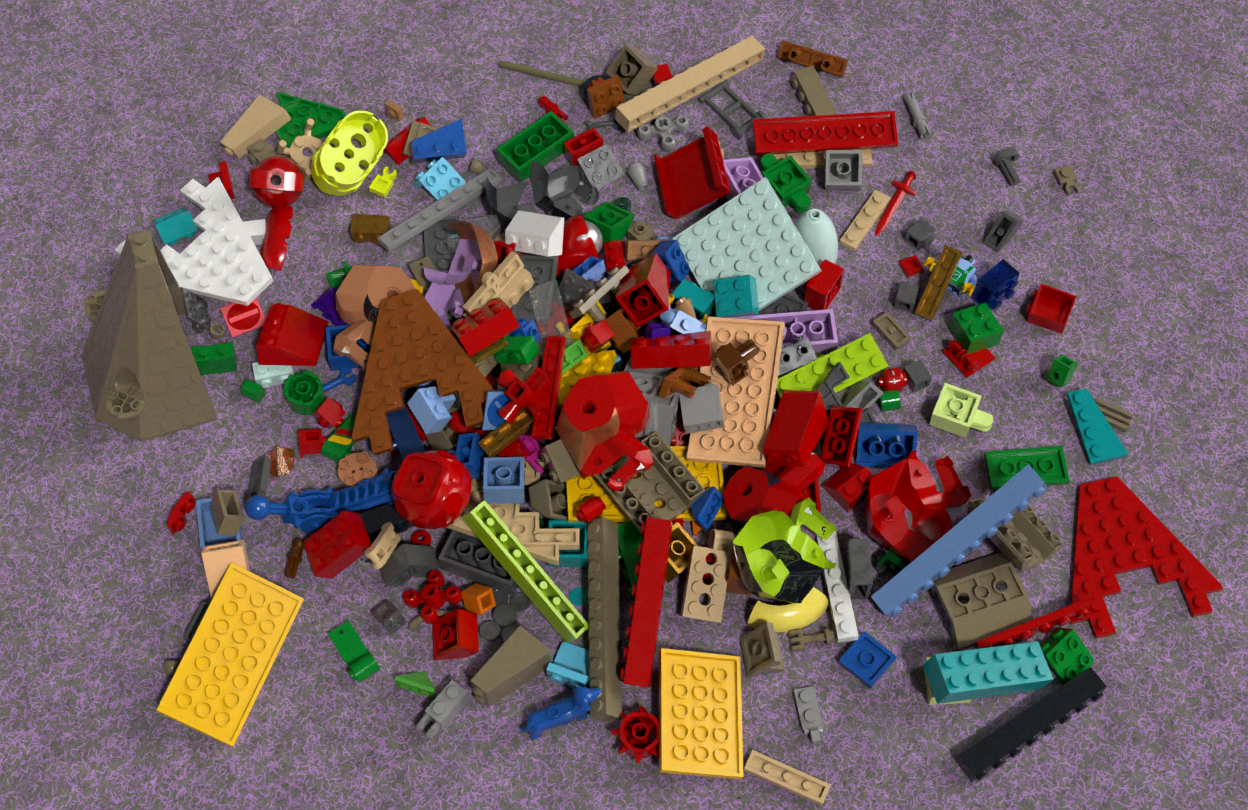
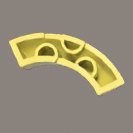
(790, 616)

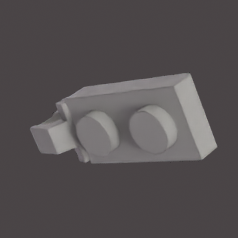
(809, 713)

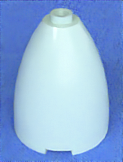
(818, 235)

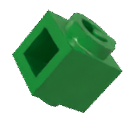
(1061, 370)

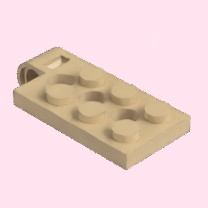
(721, 547)

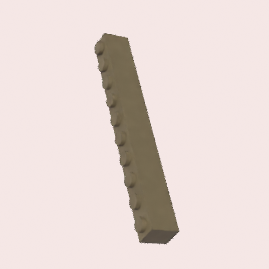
(604, 619)

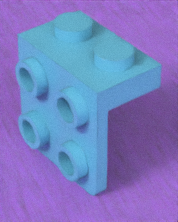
(439, 179)
(570, 666)

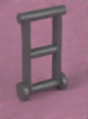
(735, 129)

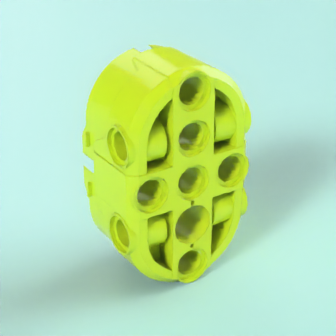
(351, 174)

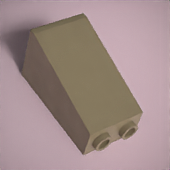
(560, 462)
(511, 667)

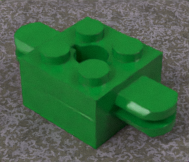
(788, 181)

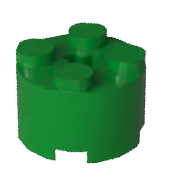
(304, 392)

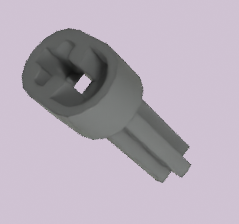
(1004, 159)

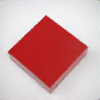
(911, 266)

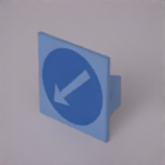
(494, 402)

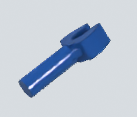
(341, 379)

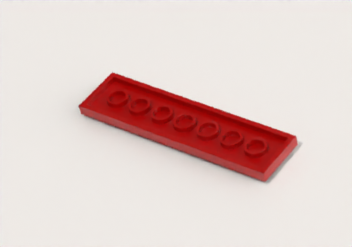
(825, 133)

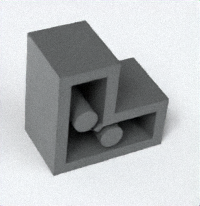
(409, 562)

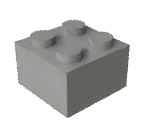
(843, 170)

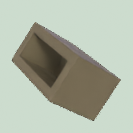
(226, 512)

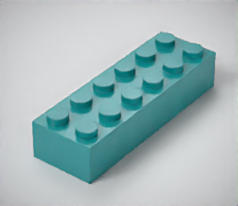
(987, 672)

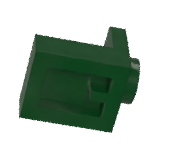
(894, 563)

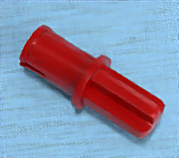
(549, 106)

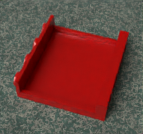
(692, 175)

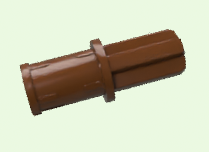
(294, 558)

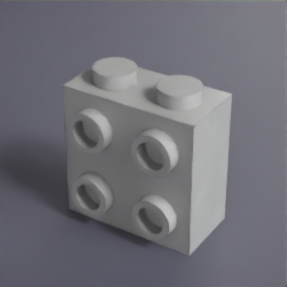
(703, 410)

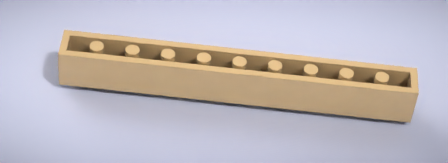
(689, 83)

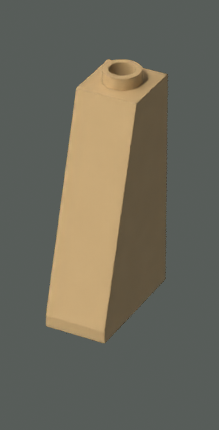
(257, 122)

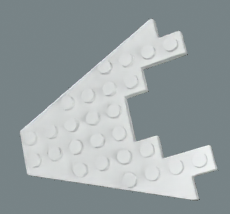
(224, 257)

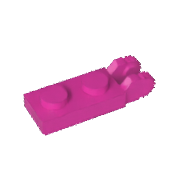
(535, 449)

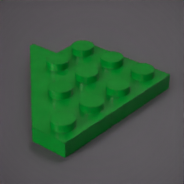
(300, 110)

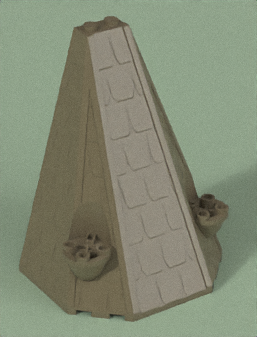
(137, 350)

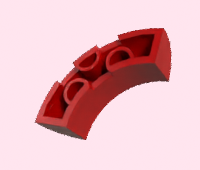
(277, 231)

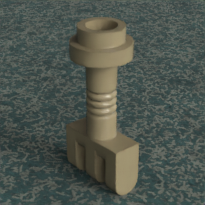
(801, 640)

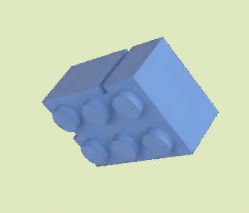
(207, 529)

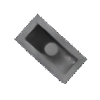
(1003, 230)

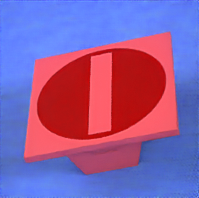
(243, 318)

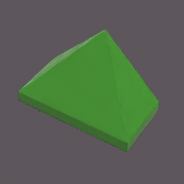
(417, 683)

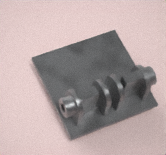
(600, 166)
(574, 288)
(196, 311)

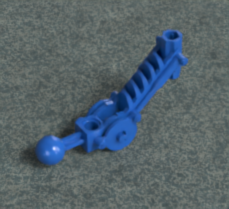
(316, 507)

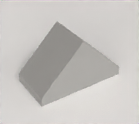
(862, 395)

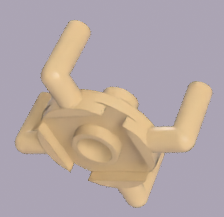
(302, 143)

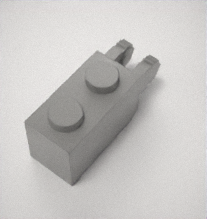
(444, 708)

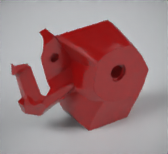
(912, 486)

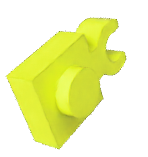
(382, 184)

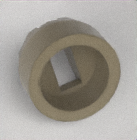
(476, 166)
(220, 329)
(170, 667)

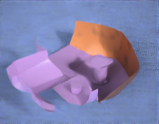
(472, 259)

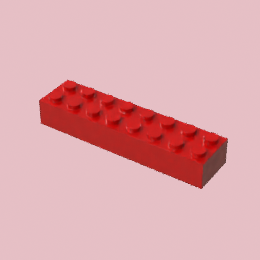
(648, 602)

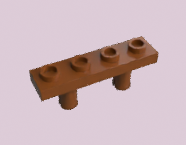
(812, 57)
(678, 380)

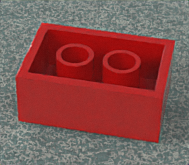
(484, 326)
(337, 544)

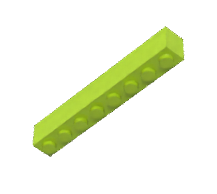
(526, 572)

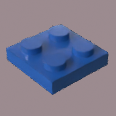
(867, 659)

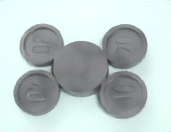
(504, 615)

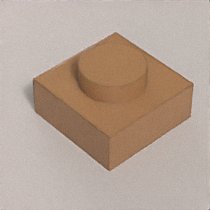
(393, 110)

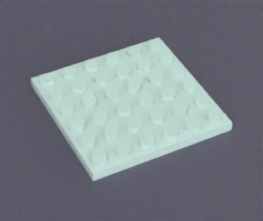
(749, 238)

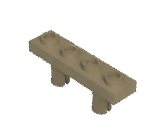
(589, 303)

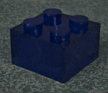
(996, 285)

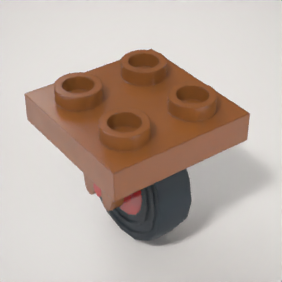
(603, 94)

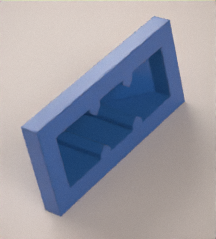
(707, 507)

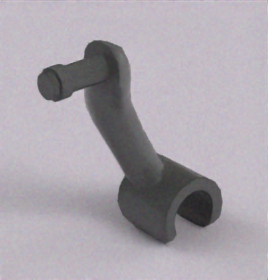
(603, 123)

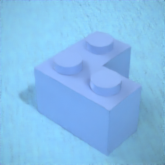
(431, 408)

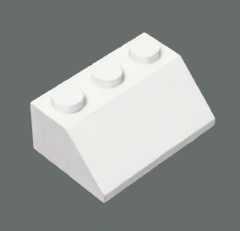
(536, 233)

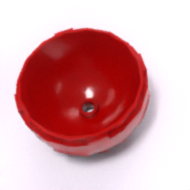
(439, 496)

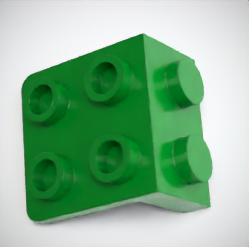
(1066, 653)

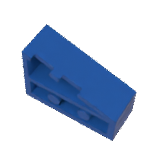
(443, 142)

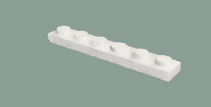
(838, 591)

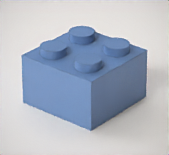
(504, 480)

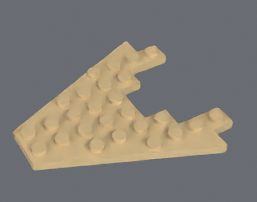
(540, 543)

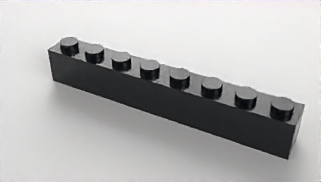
(1031, 724)

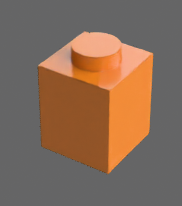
(478, 598)

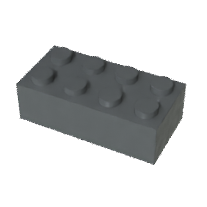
(472, 560)

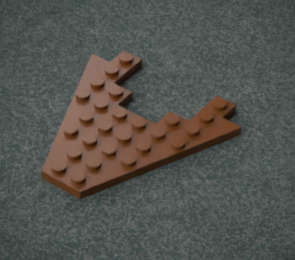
(408, 351)

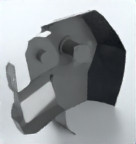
(550, 194)

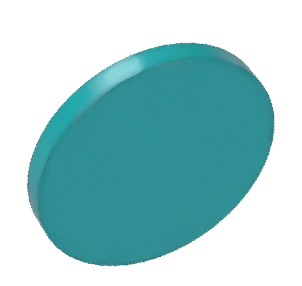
(578, 596)

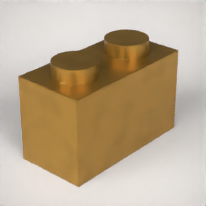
(369, 227)

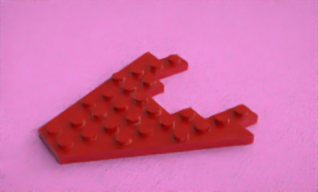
(1121, 536)

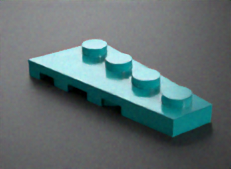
(1096, 434)

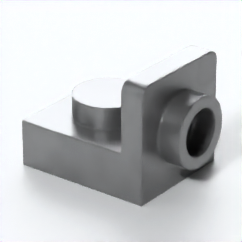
(389, 616)

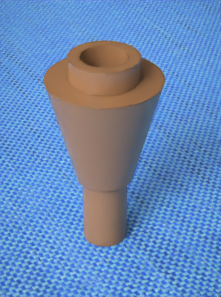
(685, 306)

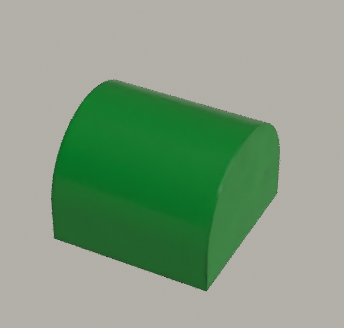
(253, 391)
(889, 400)

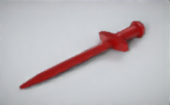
(903, 188)

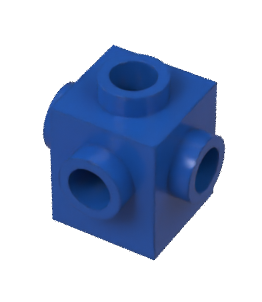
(526, 328)

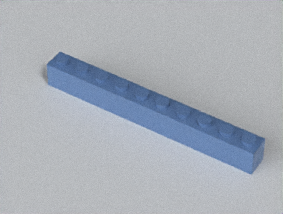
(959, 541)

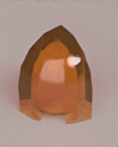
(281, 461)

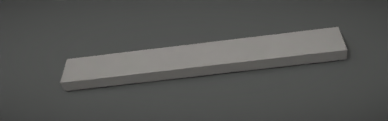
(438, 210)

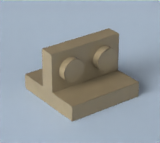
(762, 650)

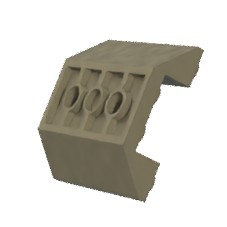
(665, 482)
(1024, 539)
(988, 608)

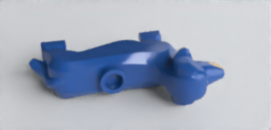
(561, 712)

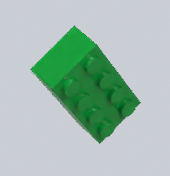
(536, 143)

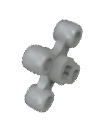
(662, 129)

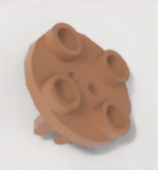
(355, 462)

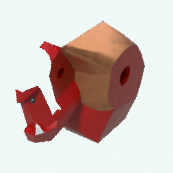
(600, 426)

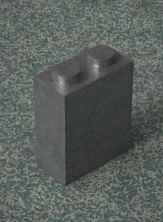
(859, 568)

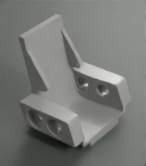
(661, 410)

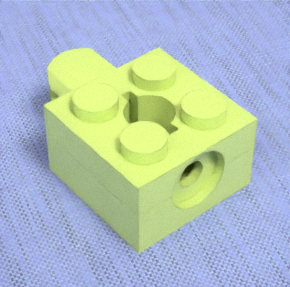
(964, 405)

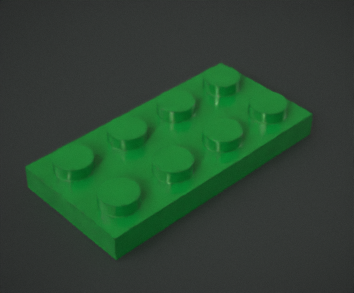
(1045, 461)

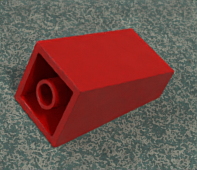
(644, 290)
(795, 428)

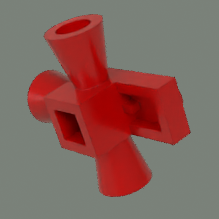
(524, 394)

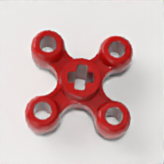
(432, 597)

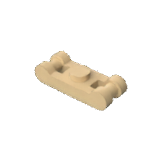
(383, 545)

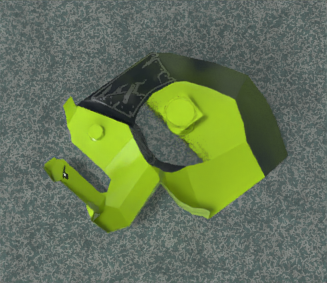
(779, 558)

